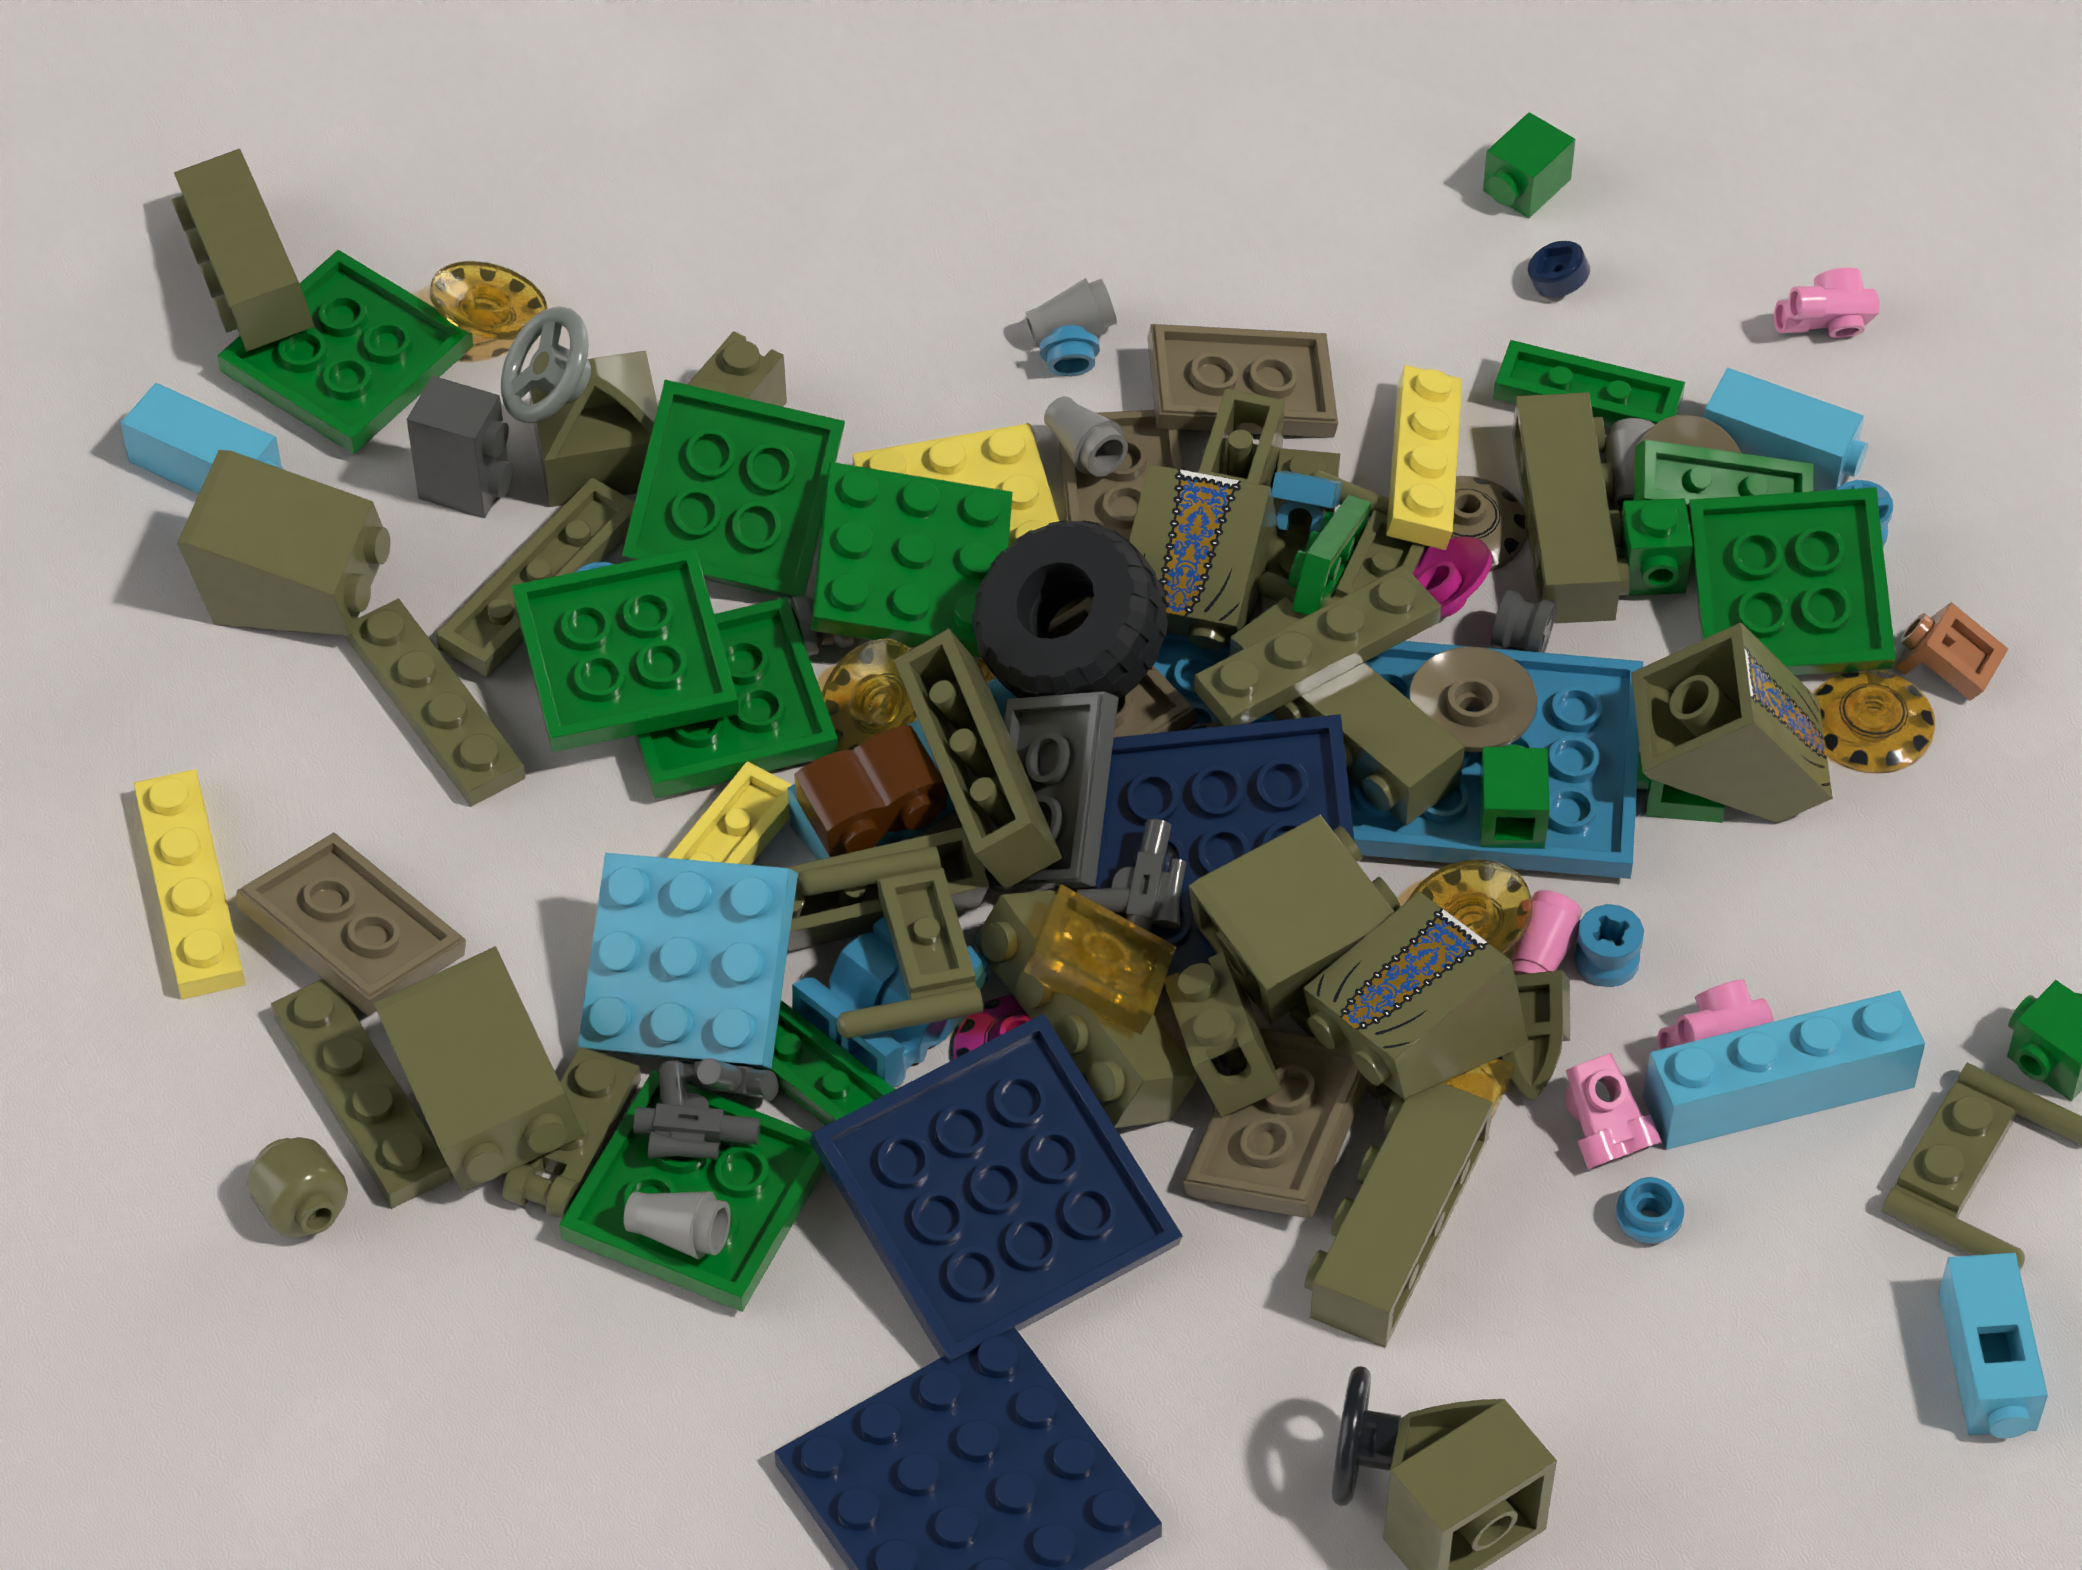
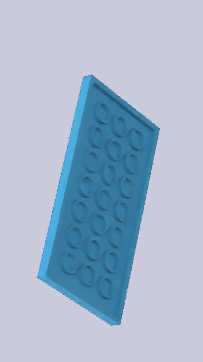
(1580, 717)

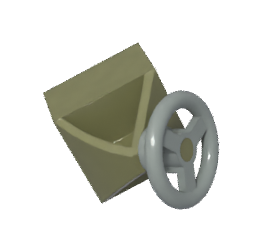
(585, 412)

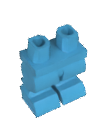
(869, 977)

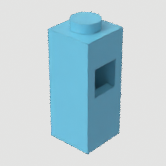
(1789, 426)
(182, 437)
(1992, 1345)

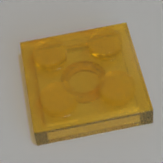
(1100, 959)

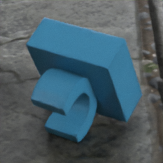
(1307, 493)

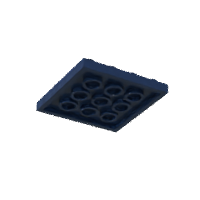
(1223, 798)
(995, 1189)
(969, 1473)

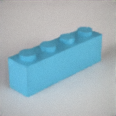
(1783, 1069)

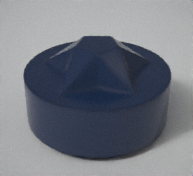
(1558, 269)

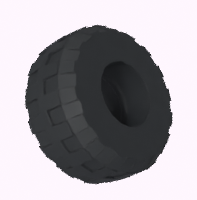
(1042, 576)

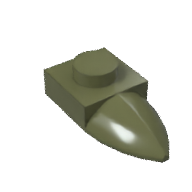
(1547, 1023)

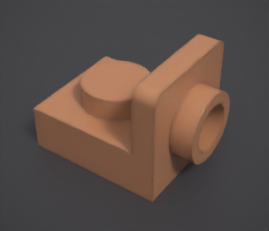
(1953, 649)

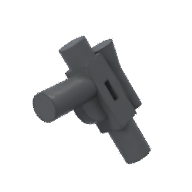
(1145, 890)
(730, 1079)
(685, 1122)

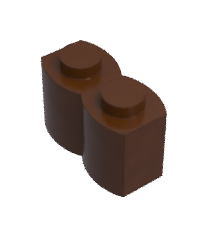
(871, 791)

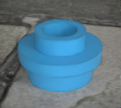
(1070, 350)
(1651, 1195)

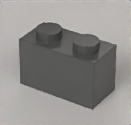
(459, 447)

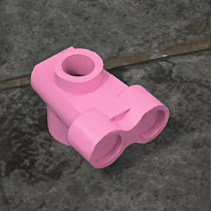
(1832, 303)
(1721, 1011)
(1608, 1127)

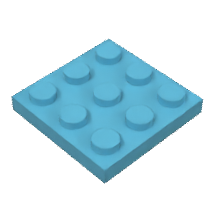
(688, 959)

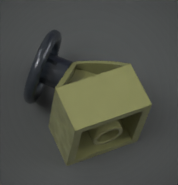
(1461, 1479)

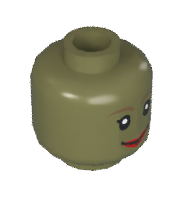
(295, 1184)

